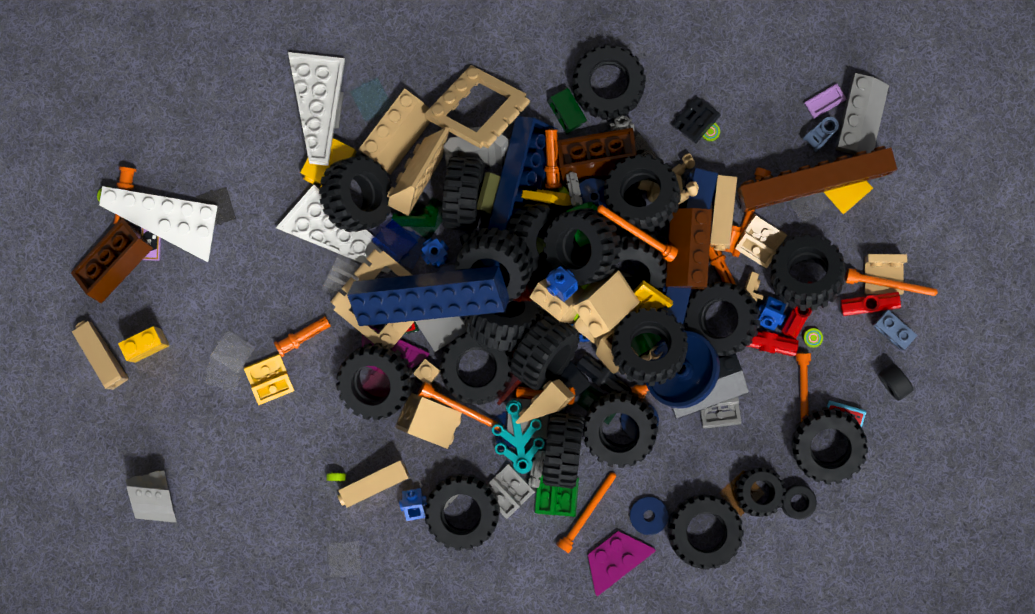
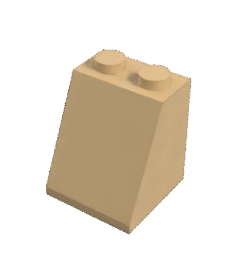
(605, 303)
(554, 305)
(428, 420)

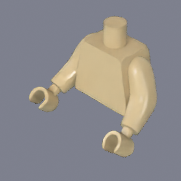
(653, 188)
(603, 352)

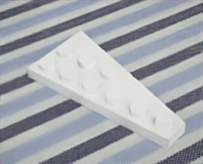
(317, 92)
(175, 220)
(311, 224)

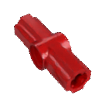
(858, 305)
(795, 322)
(774, 344)

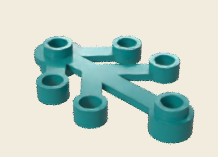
(518, 440)

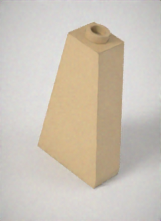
(723, 212)
(99, 355)
(373, 484)

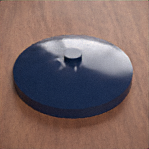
(694, 379)

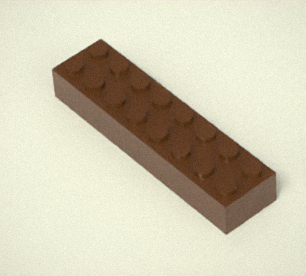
(814, 180)

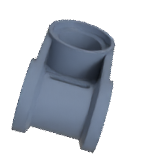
(819, 135)

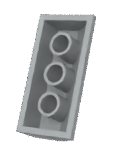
(862, 114)

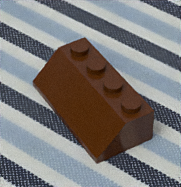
(596, 153)
(691, 236)
(111, 261)

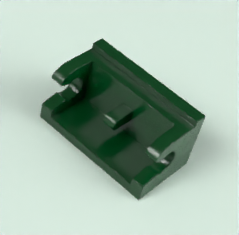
(567, 110)
(418, 217)

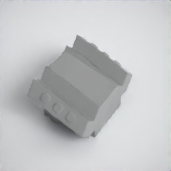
(495, 153)
(151, 497)

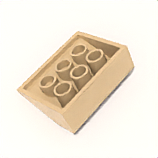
(418, 172)

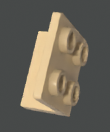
(886, 267)

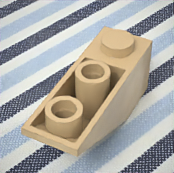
(551, 400)

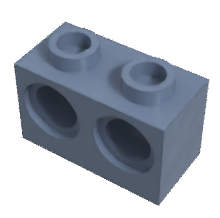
(894, 330)

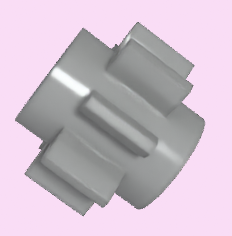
(622, 122)

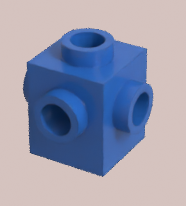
(440, 257)
(561, 283)
(771, 313)
(413, 504)

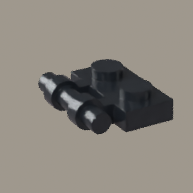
(699, 123)

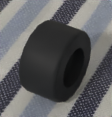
(896, 382)
(809, 508)

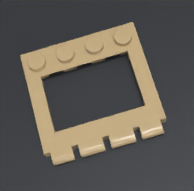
(495, 124)
(392, 331)

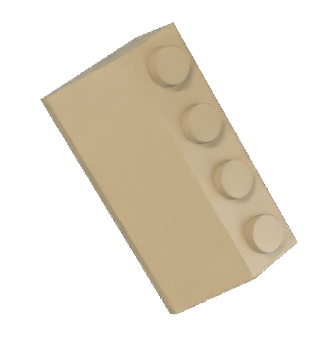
(396, 131)

